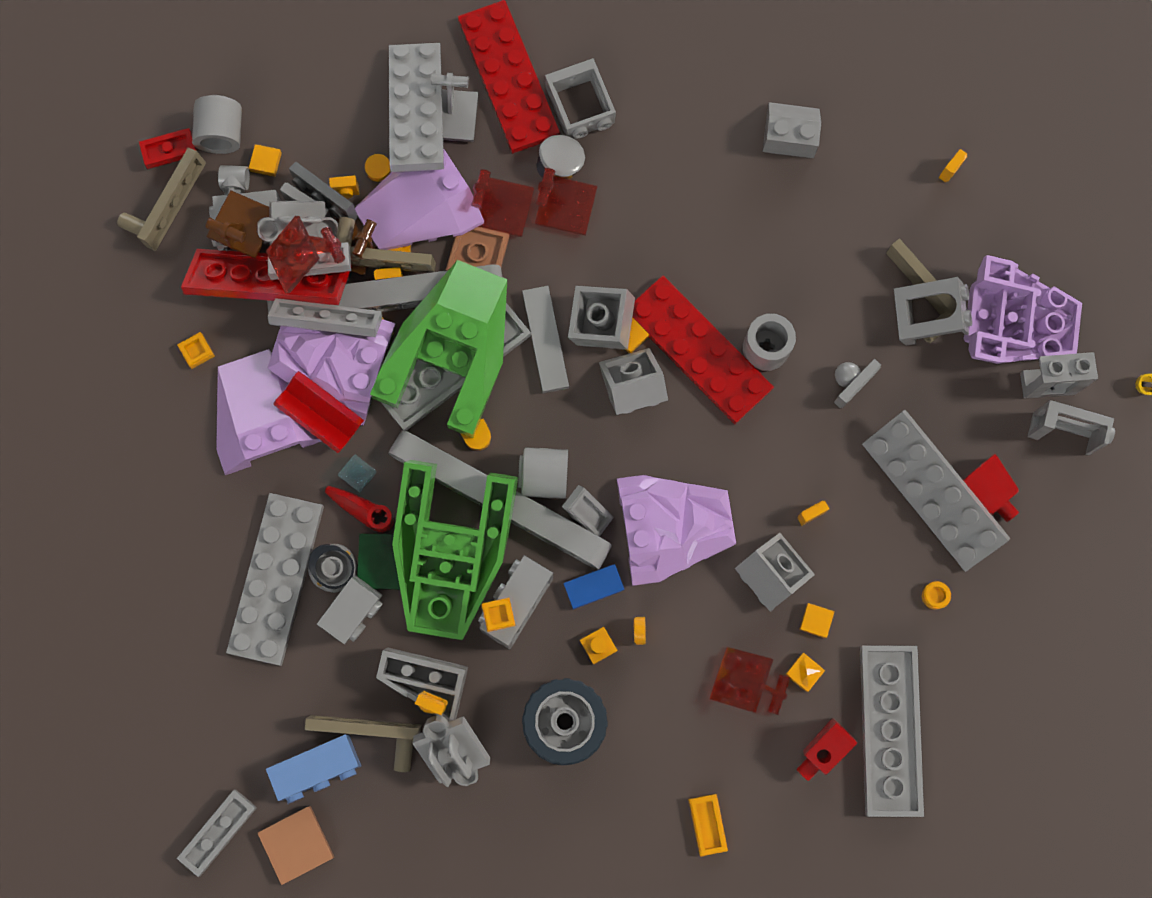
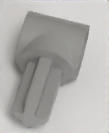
(233, 178)

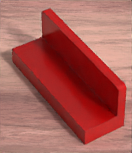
(318, 412)

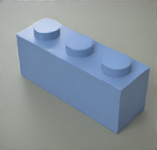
(314, 769)

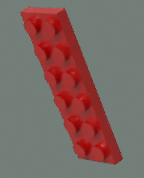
(508, 76)
(244, 277)
(700, 350)

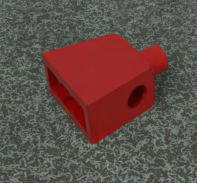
(994, 487)
(831, 738)

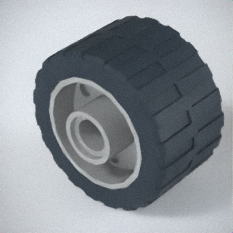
(569, 699)

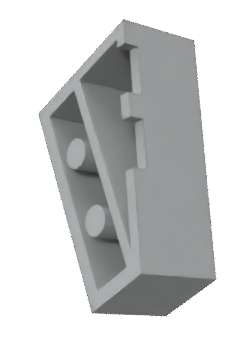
(417, 673)

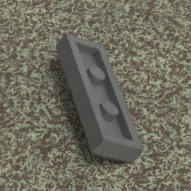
(321, 191)

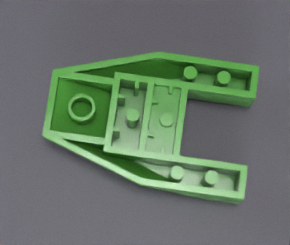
(456, 330)
(447, 566)

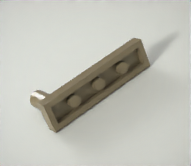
(169, 203)
(384, 258)
(918, 274)
(402, 731)

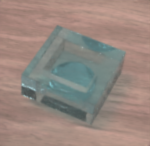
(357, 473)

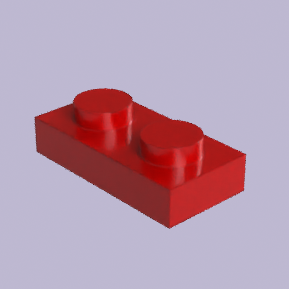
(166, 148)

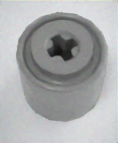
(216, 124)
(770, 329)
(543, 472)

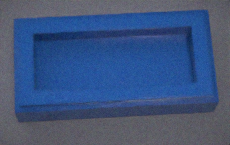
(594, 586)

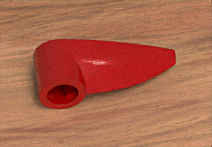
(362, 509)

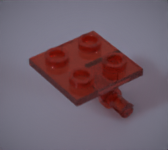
(502, 203)
(564, 203)
(296, 252)
(744, 679)

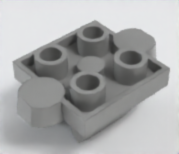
(282, 212)
(451, 750)

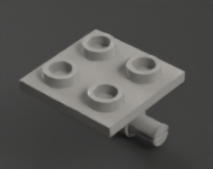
(458, 107)

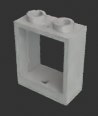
(572, 77)

